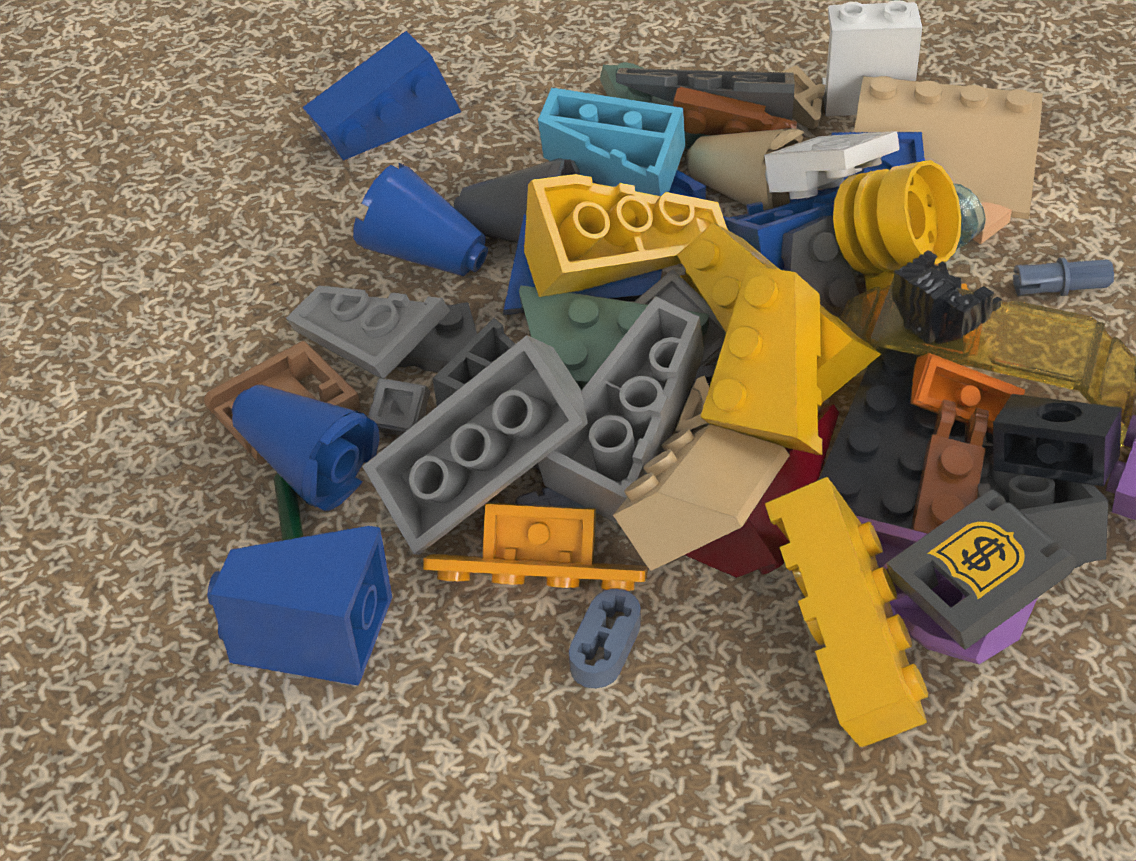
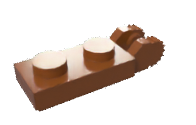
(949, 469)

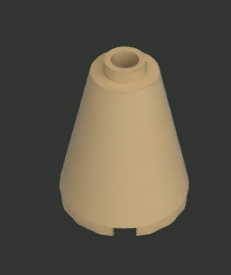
(737, 164)

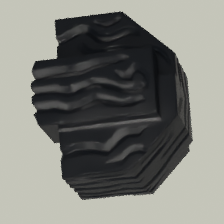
(933, 304)

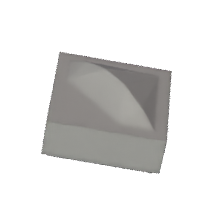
(398, 405)

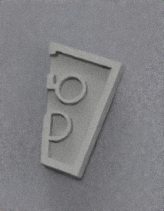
(364, 328)

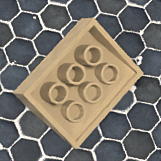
(972, 131)

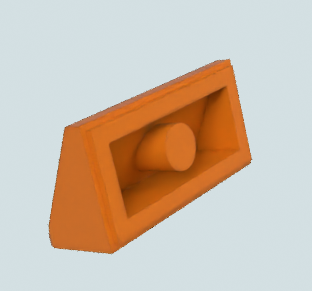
(943, 379)

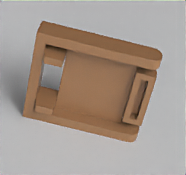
(282, 373)

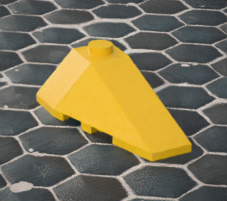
(601, 233)

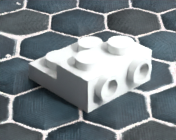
(825, 161)

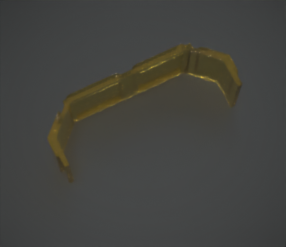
(1017, 342)

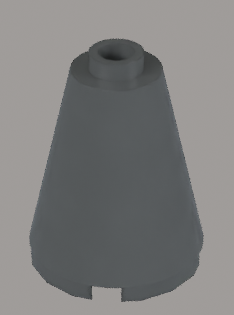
(500, 203)

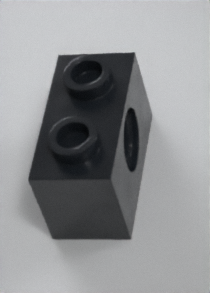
(1057, 439)

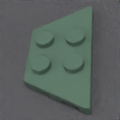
(582, 327)

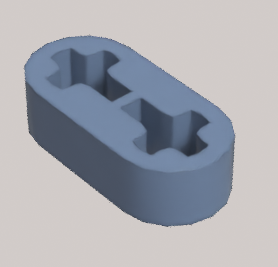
(615, 641)

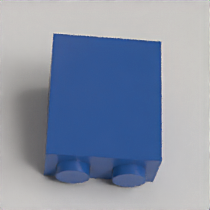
(304, 603)

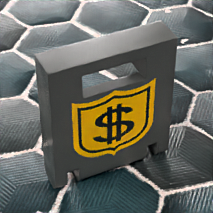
(990, 557)

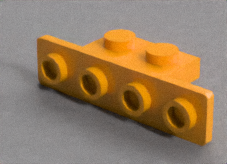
(537, 542)

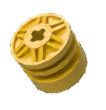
(896, 216)

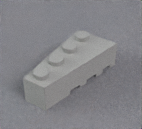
(629, 409)

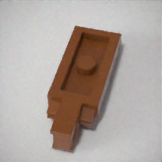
(724, 115)

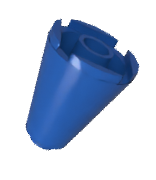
(418, 224)
(307, 442)

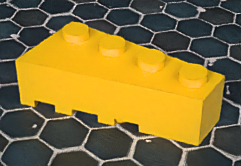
(717, 267)
(850, 613)

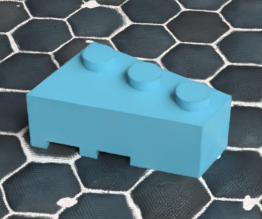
(614, 138)

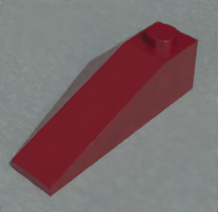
(759, 540)

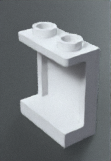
(869, 43)

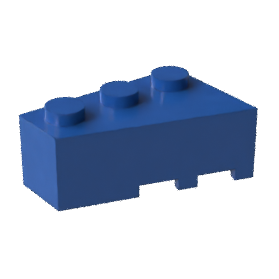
(382, 99)

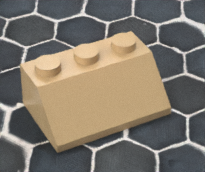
(697, 491)

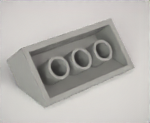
(477, 442)

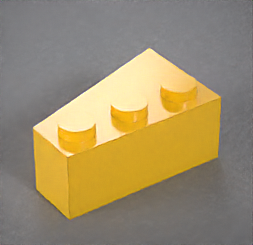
(770, 362)

